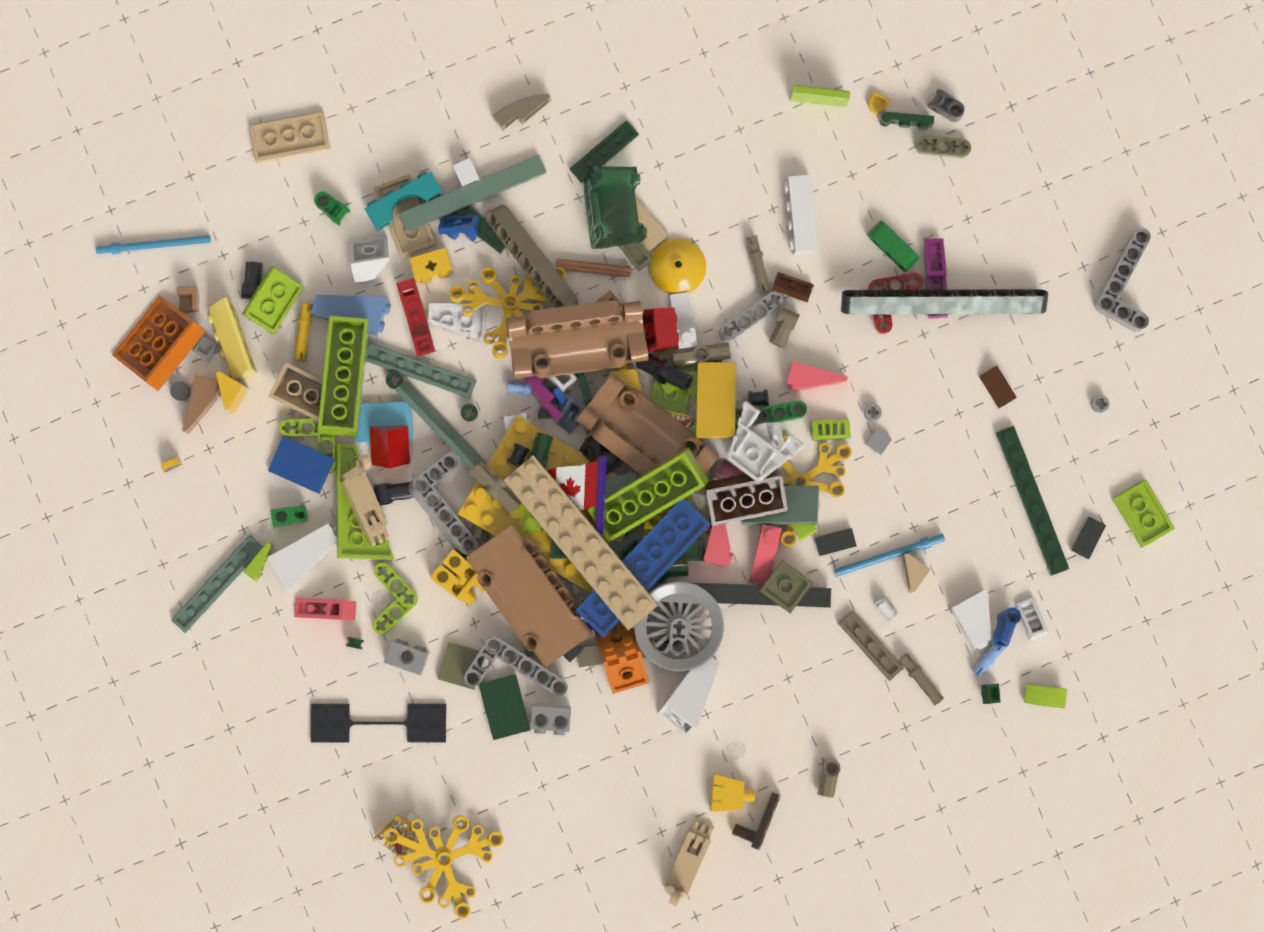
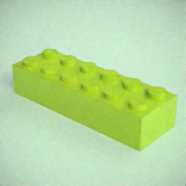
(343, 376)
(651, 494)

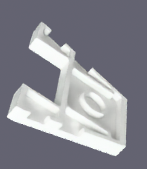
(754, 453)

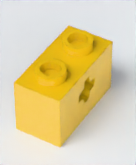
(439, 259)

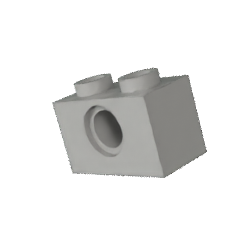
(395, 653)

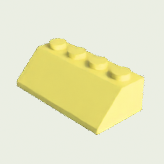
(232, 340)

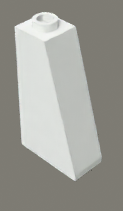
(303, 555)

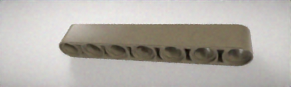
(530, 257)

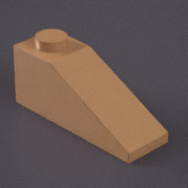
(203, 397)

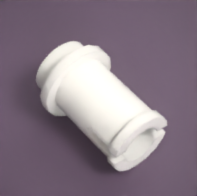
(886, 608)

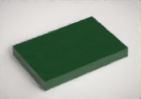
(504, 707)

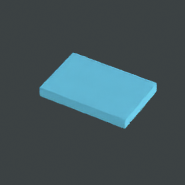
(383, 415)

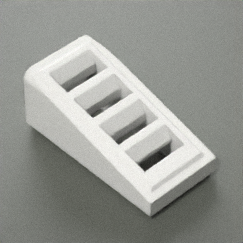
(1032, 636)

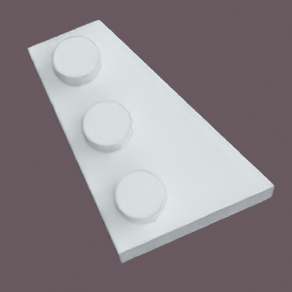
(451, 318)

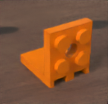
(621, 658)

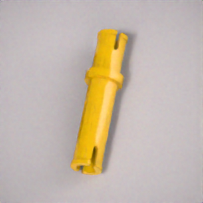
(303, 332)

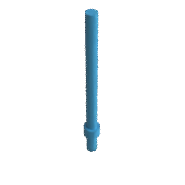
(116, 248)
(924, 543)

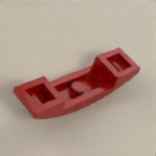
(416, 317)

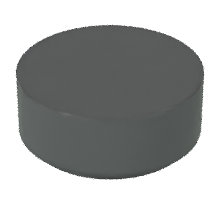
(180, 391)

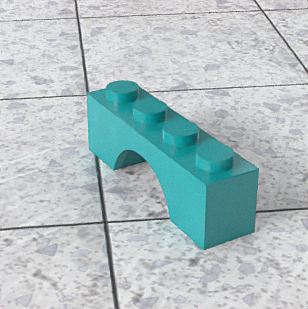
(423, 188)

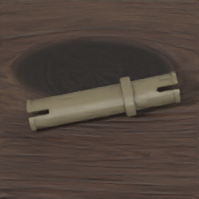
(757, 263)
(918, 675)

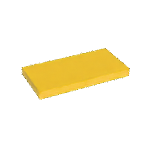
(716, 400)

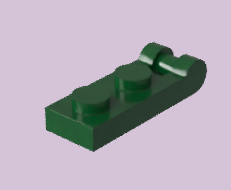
(906, 120)

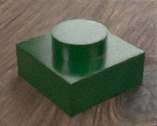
(990, 693)

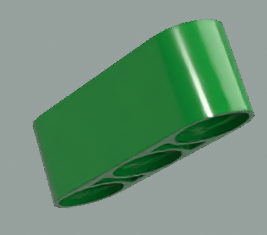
(893, 246)
(787, 408)

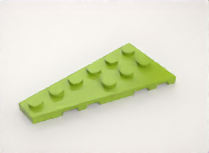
(349, 537)

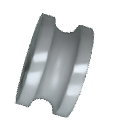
(876, 408)
(1095, 408)

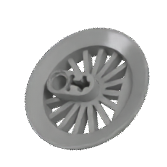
(681, 593)

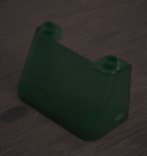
(612, 207)

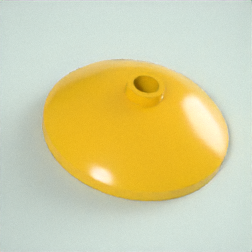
(674, 279)

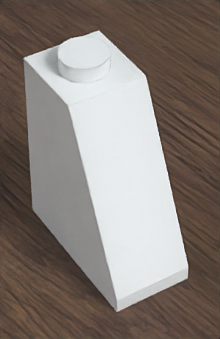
(974, 619)

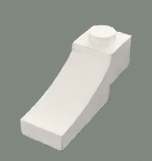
(685, 322)

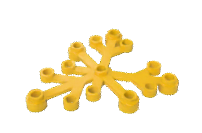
(478, 299)
(824, 465)
(422, 849)

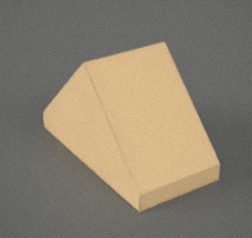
(914, 571)

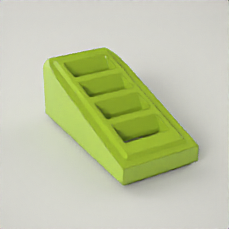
(815, 433)
(257, 564)

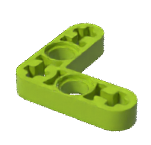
(321, 437)
(399, 602)

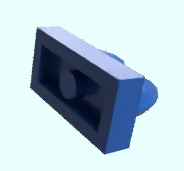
(459, 224)

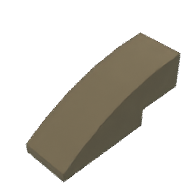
(520, 110)

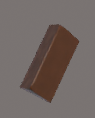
(997, 387)

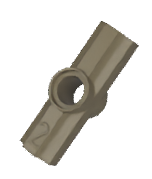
(713, 353)
(495, 487)

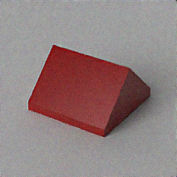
(389, 446)

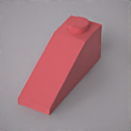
(809, 377)
(718, 547)
(765, 554)
(325, 609)

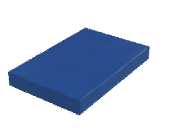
(301, 464)

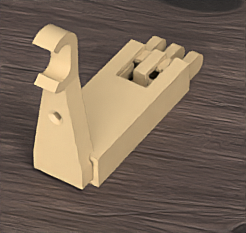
(364, 502)
(688, 862)

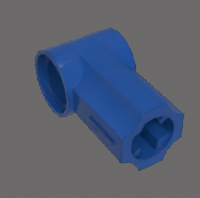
(1005, 627)

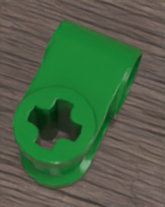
(333, 209)

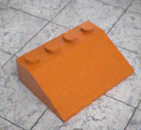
(158, 343)

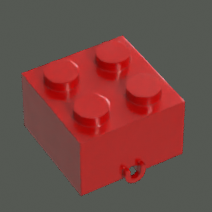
(660, 329)

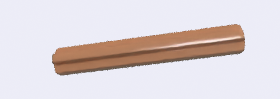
(592, 267)

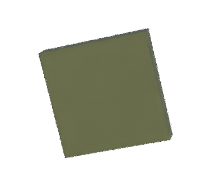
(786, 586)
(455, 664)

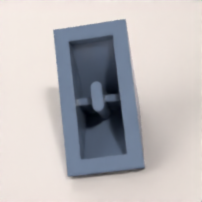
(571, 412)

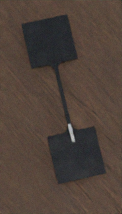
(332, 723)

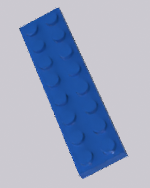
(650, 559)

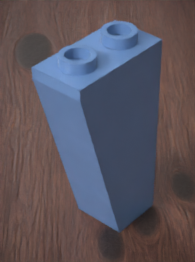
(363, 307)

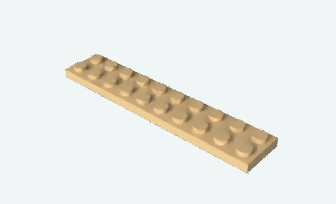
(581, 542)

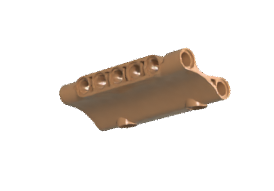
(577, 339)
(639, 430)
(529, 595)

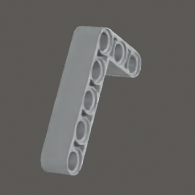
(1121, 281)
(441, 506)
(515, 664)

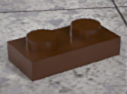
(792, 287)

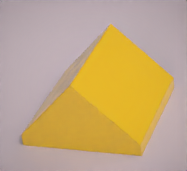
(231, 392)

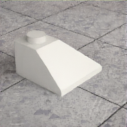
(368, 257)

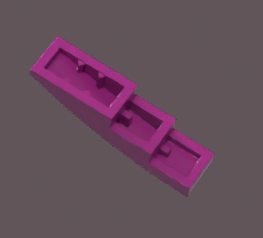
(935, 267)
(543, 397)

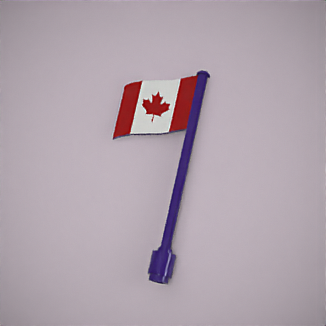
(585, 487)

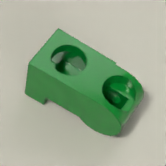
(288, 516)

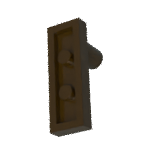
(758, 837)

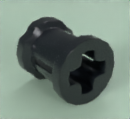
(758, 398)
(518, 455)

